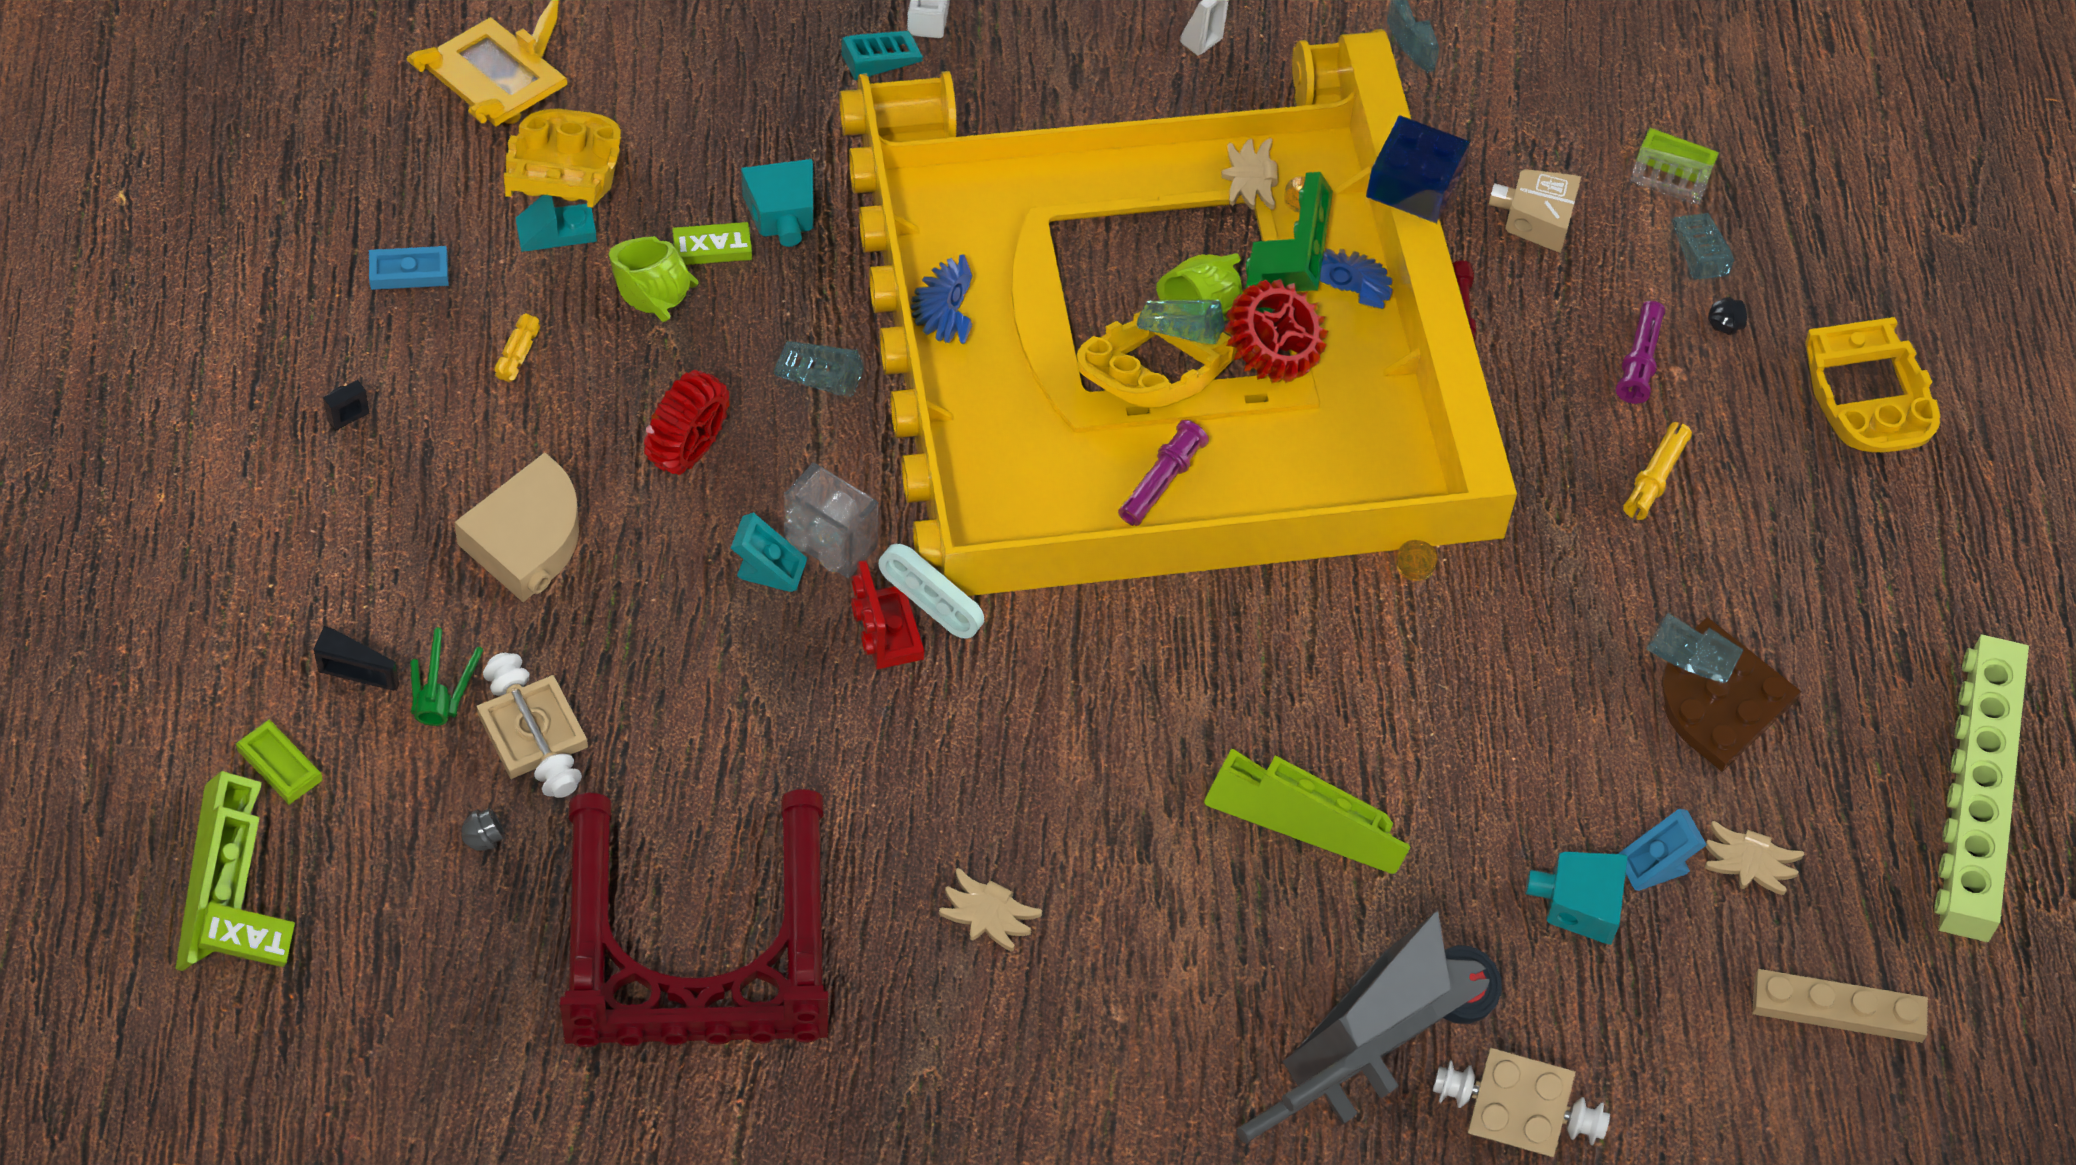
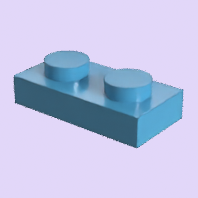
(408, 267)

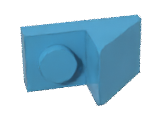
(1663, 851)

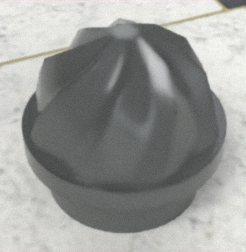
(482, 830)

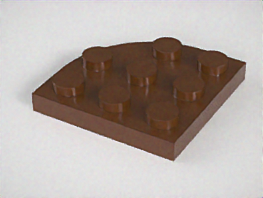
(1728, 716)

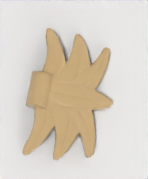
(1251, 174)
(1752, 858)
(988, 910)

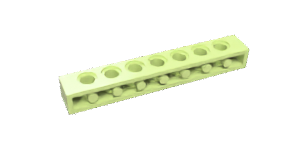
(1961, 911)

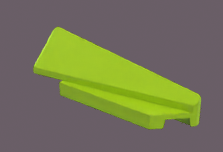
(1306, 809)
(220, 856)

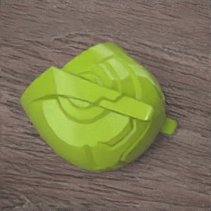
(650, 275)
(1203, 279)

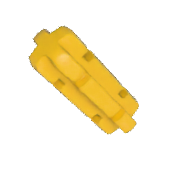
(517, 347)

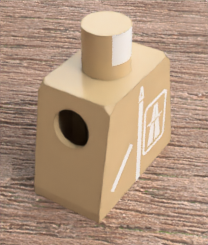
(1538, 206)

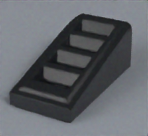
(353, 661)

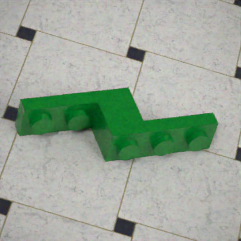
(1298, 258)

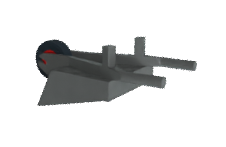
(1390, 1004)

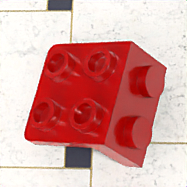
(887, 621)

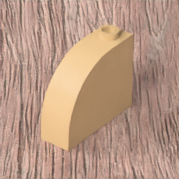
(524, 528)

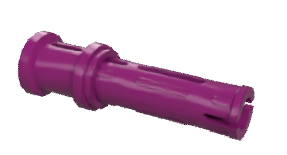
(1639, 363)
(1172, 460)

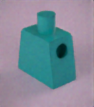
(780, 199)
(1583, 893)

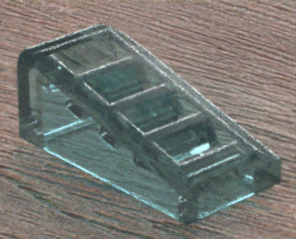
(1703, 266)
(1185, 319)
(840, 379)

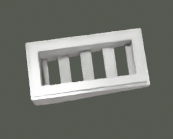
(927, 17)
(1205, 26)

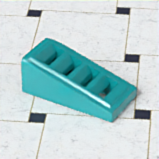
(860, 55)

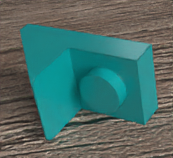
(550, 227)
(767, 555)

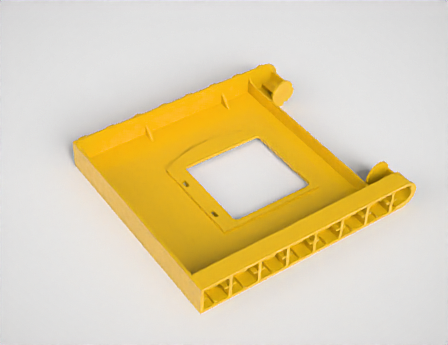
(1031, 467)

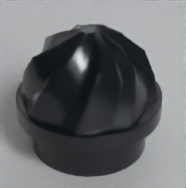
(1728, 315)

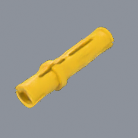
(1651, 481)

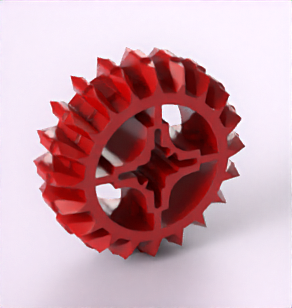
(1257, 333)
(686, 422)

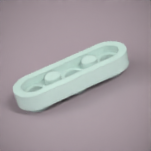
(931, 591)

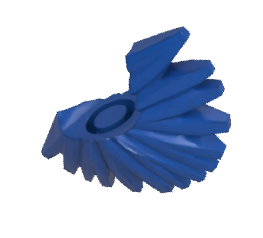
(1357, 275)
(939, 302)

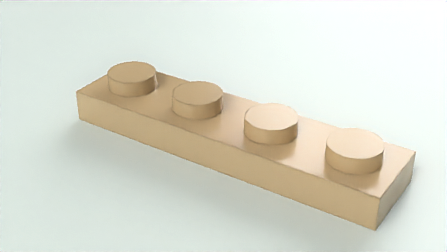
(1840, 1005)

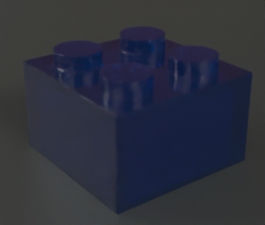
(1417, 169)

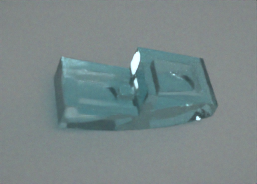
(1413, 37)
(1698, 653)

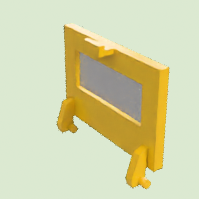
(491, 70)

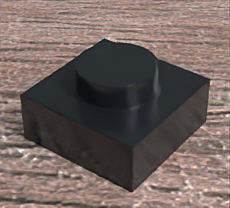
(346, 405)

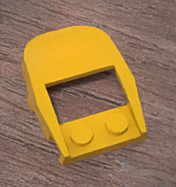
(563, 155)
(1123, 375)
(1880, 423)

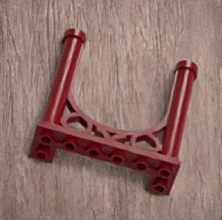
(795, 1012)

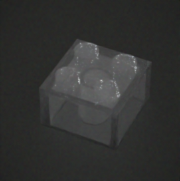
(830, 520)

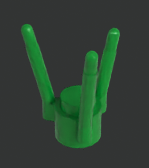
(434, 703)

